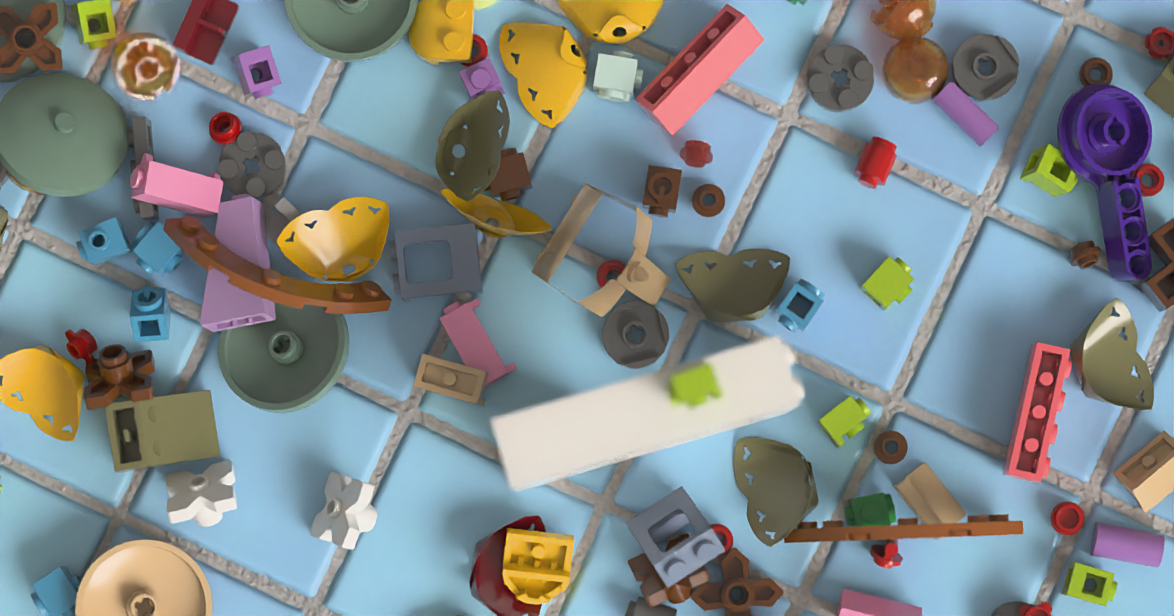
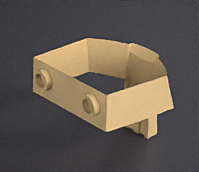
(639, 276)

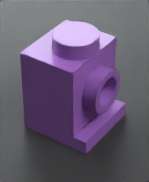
(262, 61)
(481, 79)

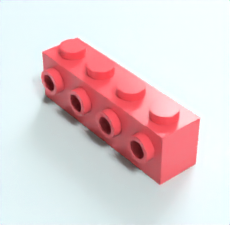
(699, 69)
(1037, 411)

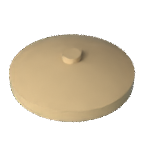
(144, 580)

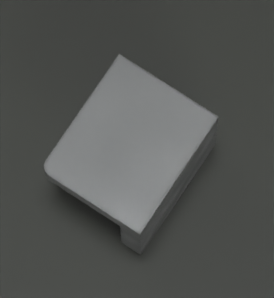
(280, 219)

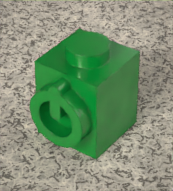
(870, 511)

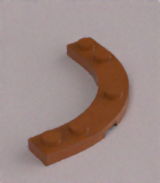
(269, 283)
(906, 529)

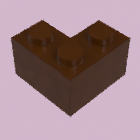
(1160, 286)

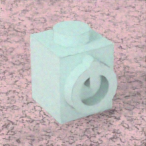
(617, 76)

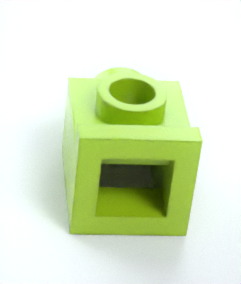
(100, 12)
(1049, 171)
(694, 387)
(844, 420)
(1104, 585)

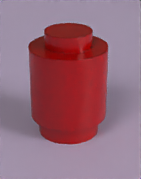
(875, 162)

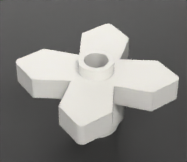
(202, 495)
(346, 511)

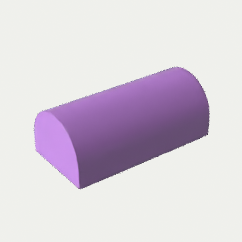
(965, 113)
(1127, 545)

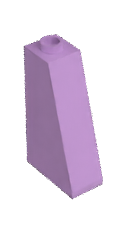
(243, 231)

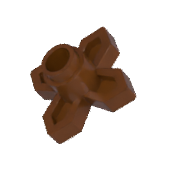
(40, 51)
(117, 375)
(735, 575)
(653, 586)

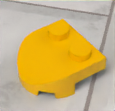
(443, 31)
(537, 564)

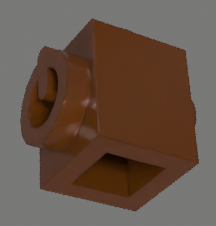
(511, 176)
(661, 190)

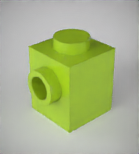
(889, 283)

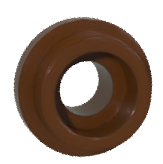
(1098, 64)
(708, 211)
(1084, 254)
(879, 447)

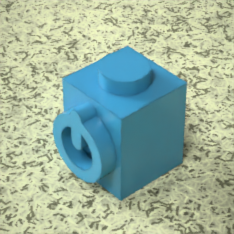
(103, 242)
(156, 249)
(799, 305)
(150, 314)
(56, 593)

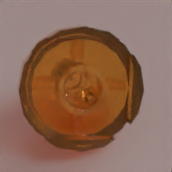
(904, 17)
(145, 65)
(915, 69)

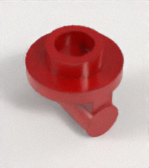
(886, 555)

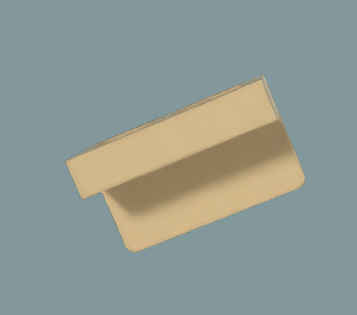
(451, 379)
(1150, 472)
(929, 497)

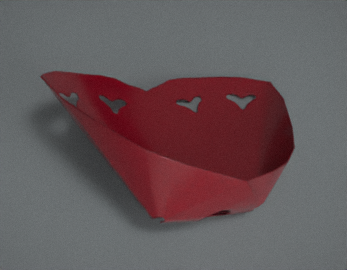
(487, 572)

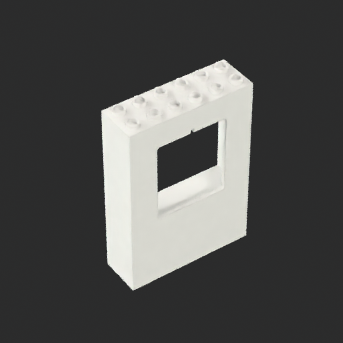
(638, 416)

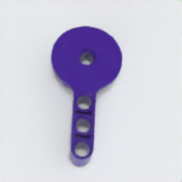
(1108, 166)

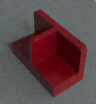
(205, 29)

